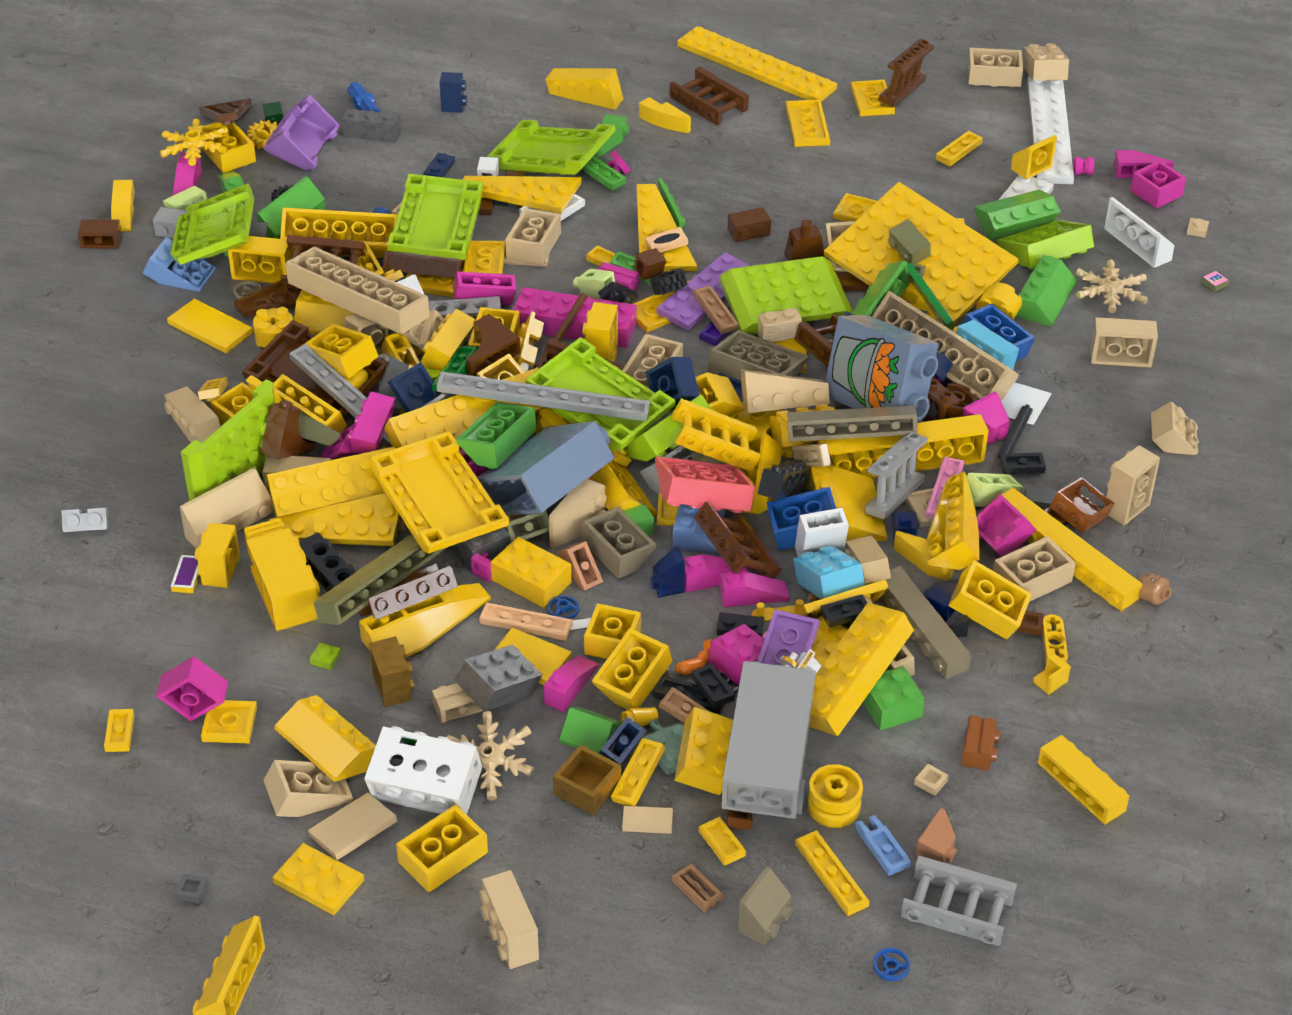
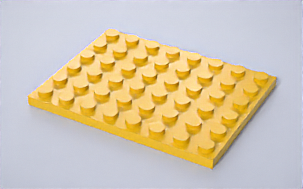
(959, 261)

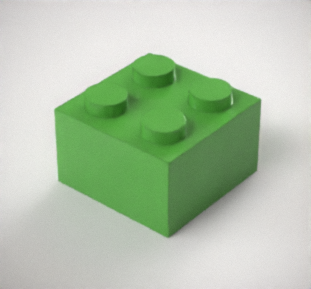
(894, 699)

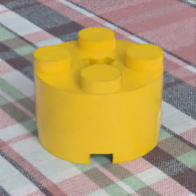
(1003, 298)
(269, 324)

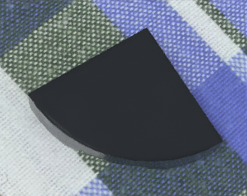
(960, 627)

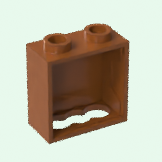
(1079, 509)

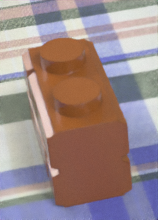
(979, 743)

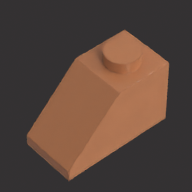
(582, 565)
(938, 839)

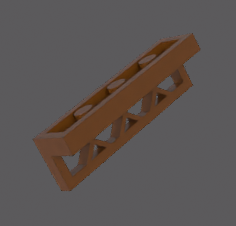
(422, 264)

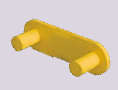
(767, 613)

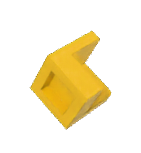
(1054, 675)

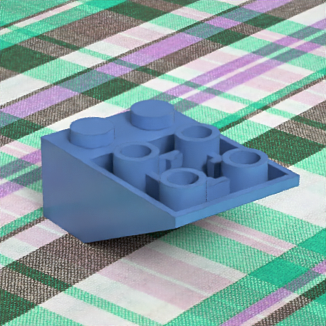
(166, 271)

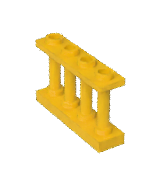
(721, 426)

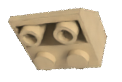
(1174, 430)

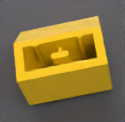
(719, 393)

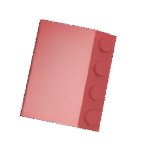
(701, 482)

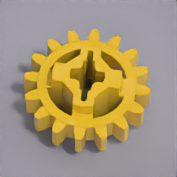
(261, 132)

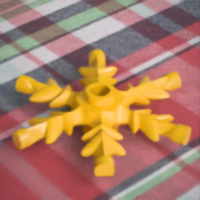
(194, 142)

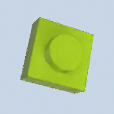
(325, 656)

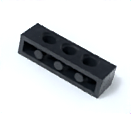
(784, 479)
(326, 563)

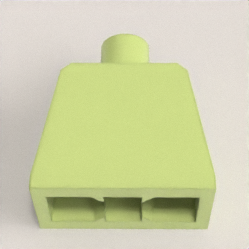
(593, 281)

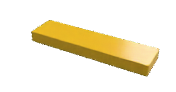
(832, 873)

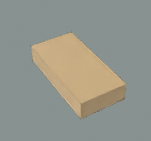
(647, 819)

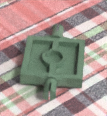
(671, 738)

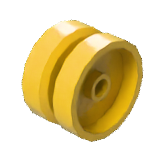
(835, 796)

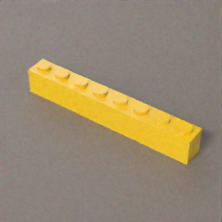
(1091, 566)

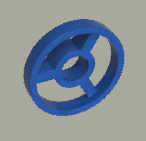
(564, 600)
(891, 961)

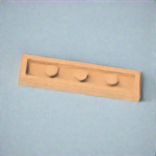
(526, 621)

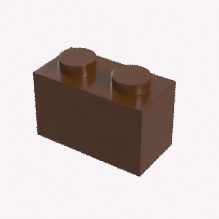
(749, 224)
(99, 234)

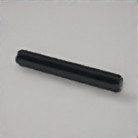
(1015, 430)

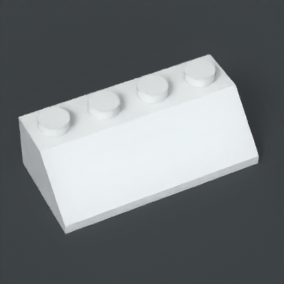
(1137, 235)

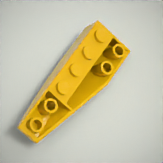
(954, 529)
(425, 621)

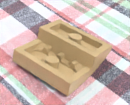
(422, 332)

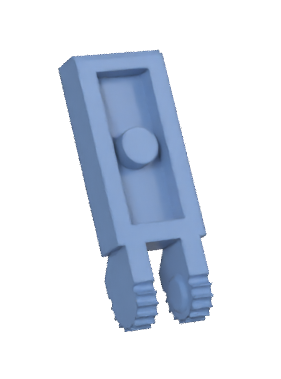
(883, 846)

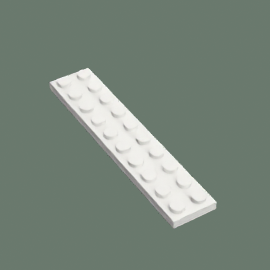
(1048, 119)

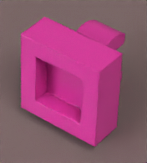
(618, 163)
(481, 566)

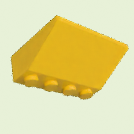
(852, 494)

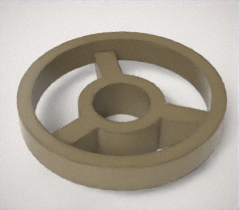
(246, 290)

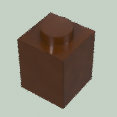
(649, 263)

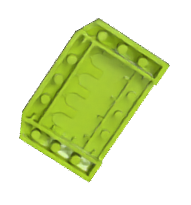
(213, 225)

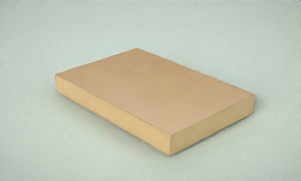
(352, 826)

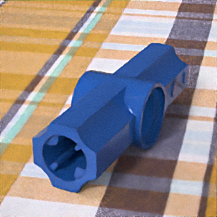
(362, 99)

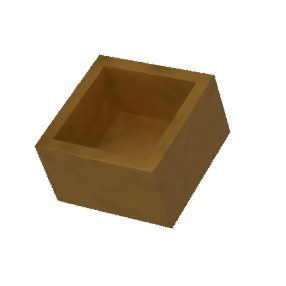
(391, 671)
(586, 779)

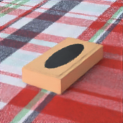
(667, 240)

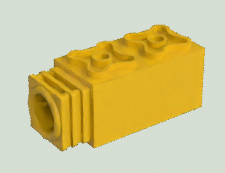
(282, 574)

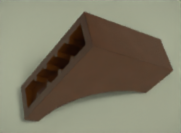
(494, 342)
(282, 432)

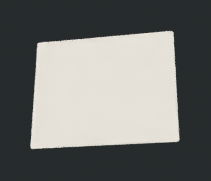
(1019, 396)

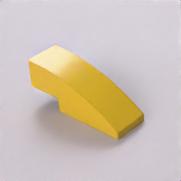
(664, 115)
(122, 203)

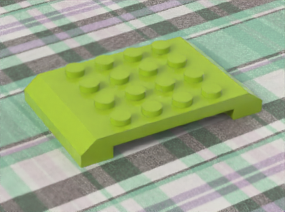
(549, 148)
(436, 217)
(799, 284)
(585, 371)
(230, 448)

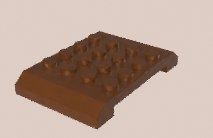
(275, 361)

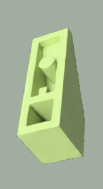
(988, 486)

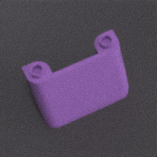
(302, 134)

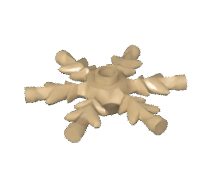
(1111, 286)
(493, 755)

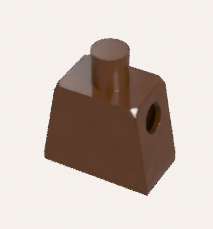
(804, 242)

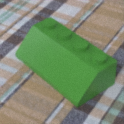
(301, 196)
(1016, 213)
(893, 279)
(1046, 291)
(498, 433)

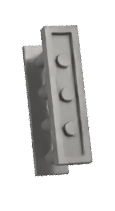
(898, 487)
(964, 881)

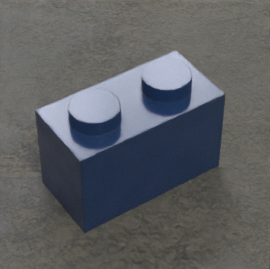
(452, 92)
(623, 741)

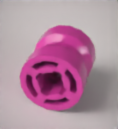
(1083, 165)

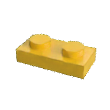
(119, 730)

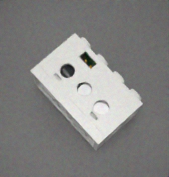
(423, 771)

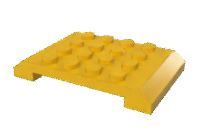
(437, 493)

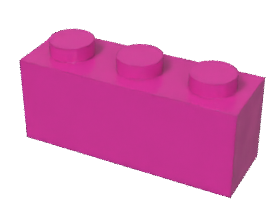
(485, 285)
(371, 423)

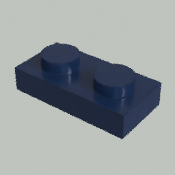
(440, 165)

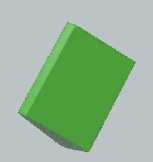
(587, 729)

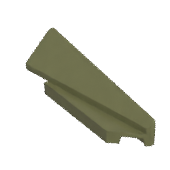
(316, 431)

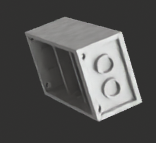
(768, 740)

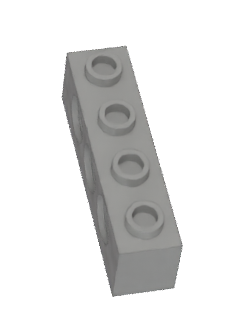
(468, 306)

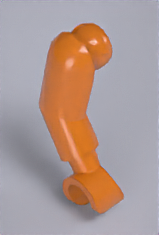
(687, 666)

